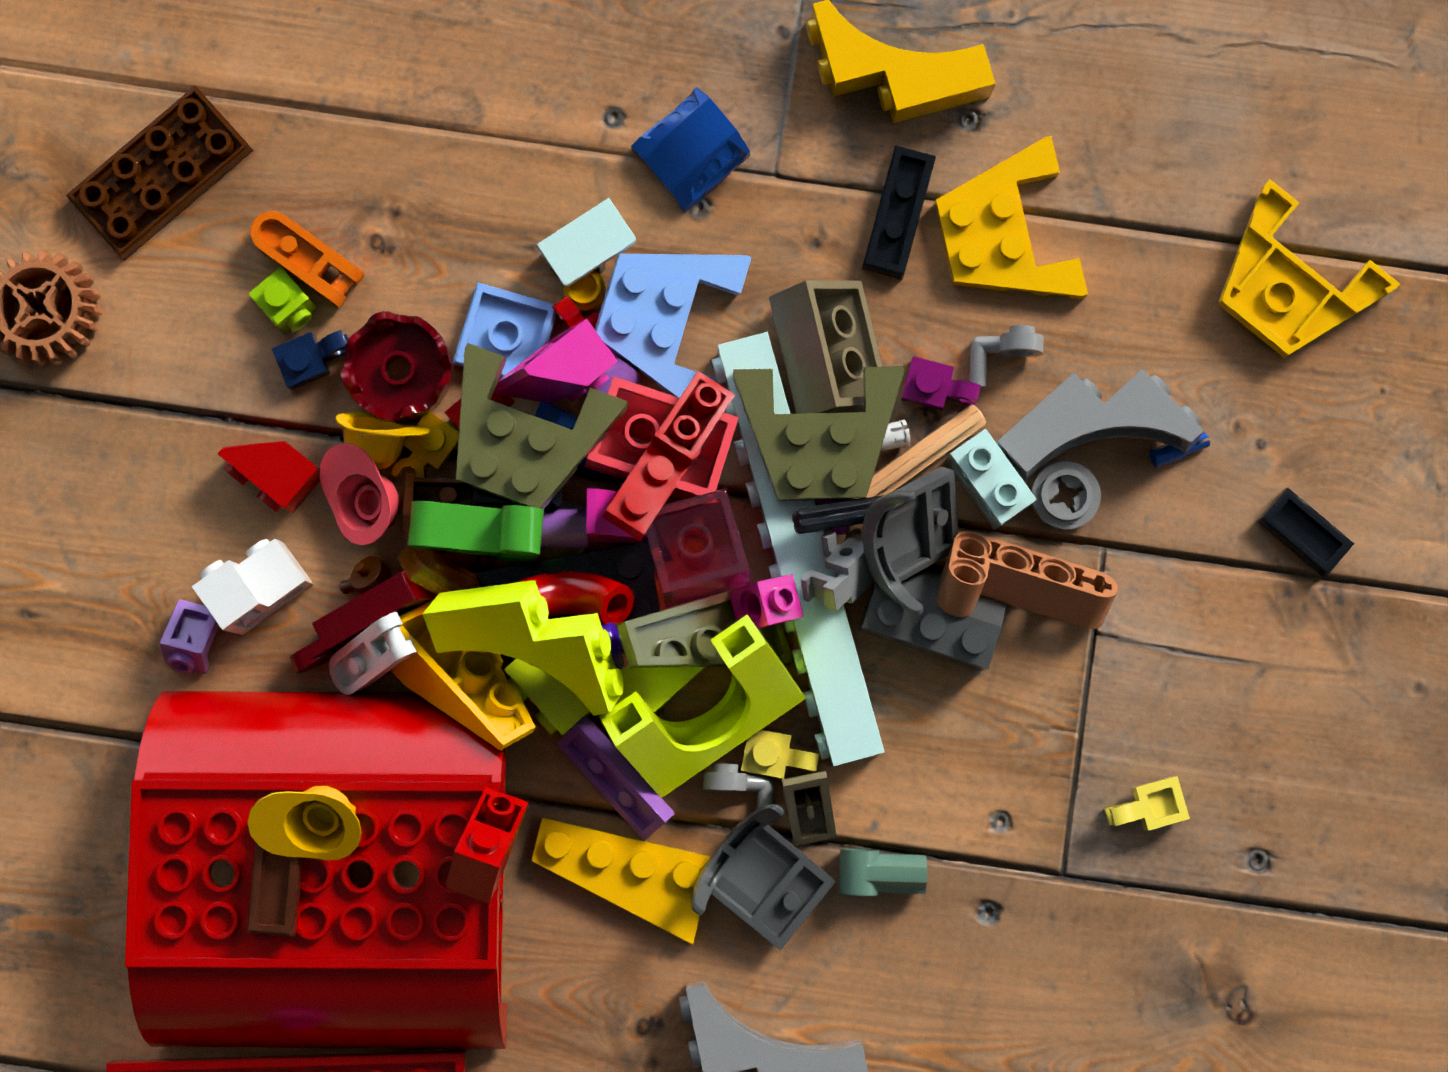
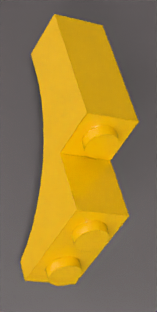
(910, 80)

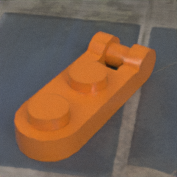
(304, 255)

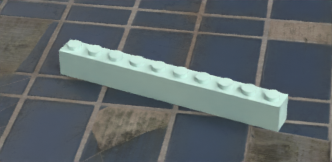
(823, 635)

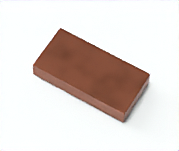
(274, 893)

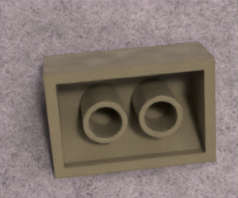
(825, 344)

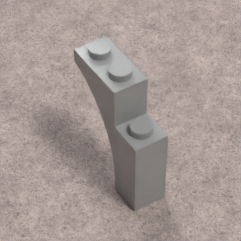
(1078, 416)
(730, 1046)

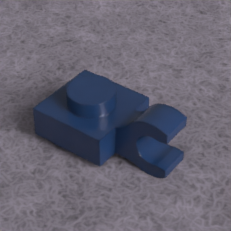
(306, 358)

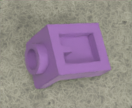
(188, 638)

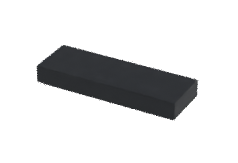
(898, 212)

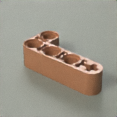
(1022, 579)

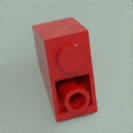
(276, 469)
(486, 845)

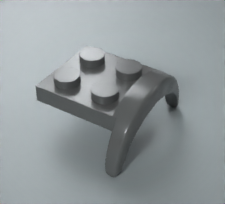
(910, 532)
(762, 878)

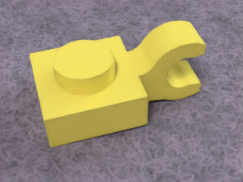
(770, 753)
(1155, 803)

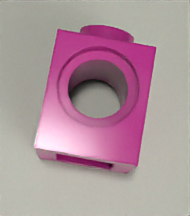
(768, 602)

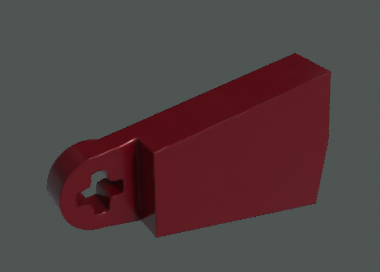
(349, 620)

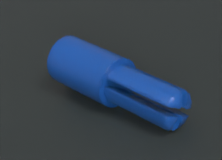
(1169, 454)

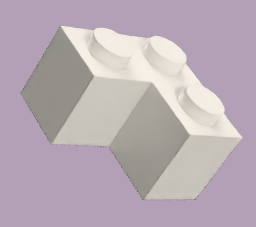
(254, 589)

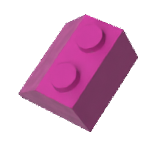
(561, 367)

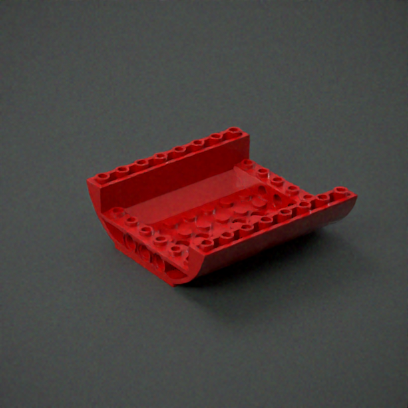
(364, 961)

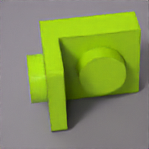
(283, 301)

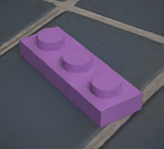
(615, 778)

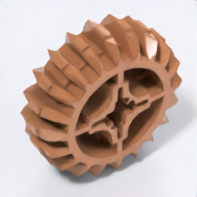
(53, 295)

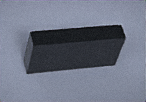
(1305, 532)

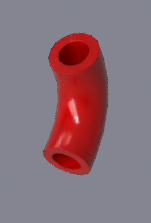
(584, 594)

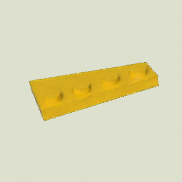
(627, 871)

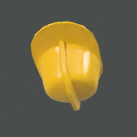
(377, 437)
(306, 824)

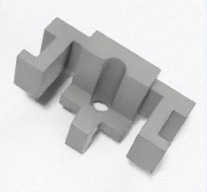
(850, 571)

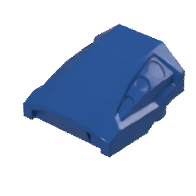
(692, 149)

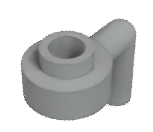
(1018, 342)
(727, 779)

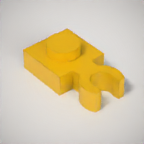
(429, 448)

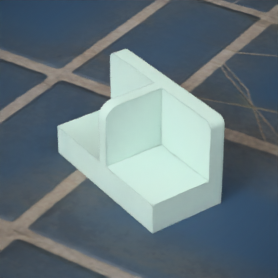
(587, 243)

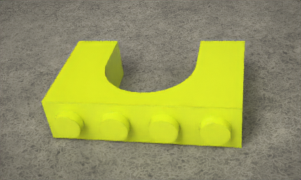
(676, 751)

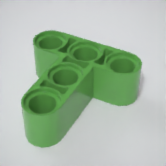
(505, 533)

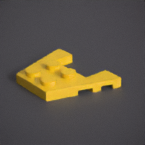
(988, 232)
(1281, 294)

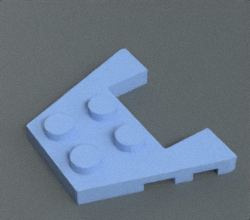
(650, 306)

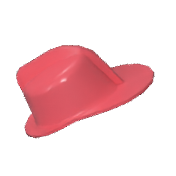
(358, 494)

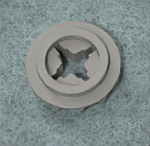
(1072, 476)

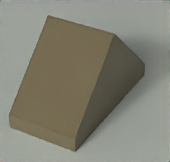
(809, 807)

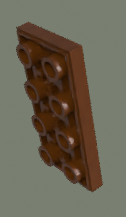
(159, 173)

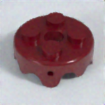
(379, 343)

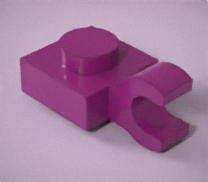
(932, 383)

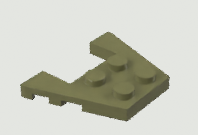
(518, 452)
(820, 452)

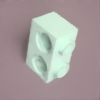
(990, 479)

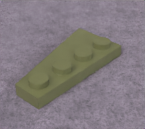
(684, 635)

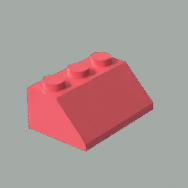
(634, 431)

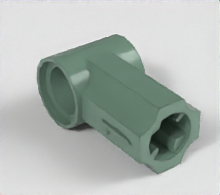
(869, 872)

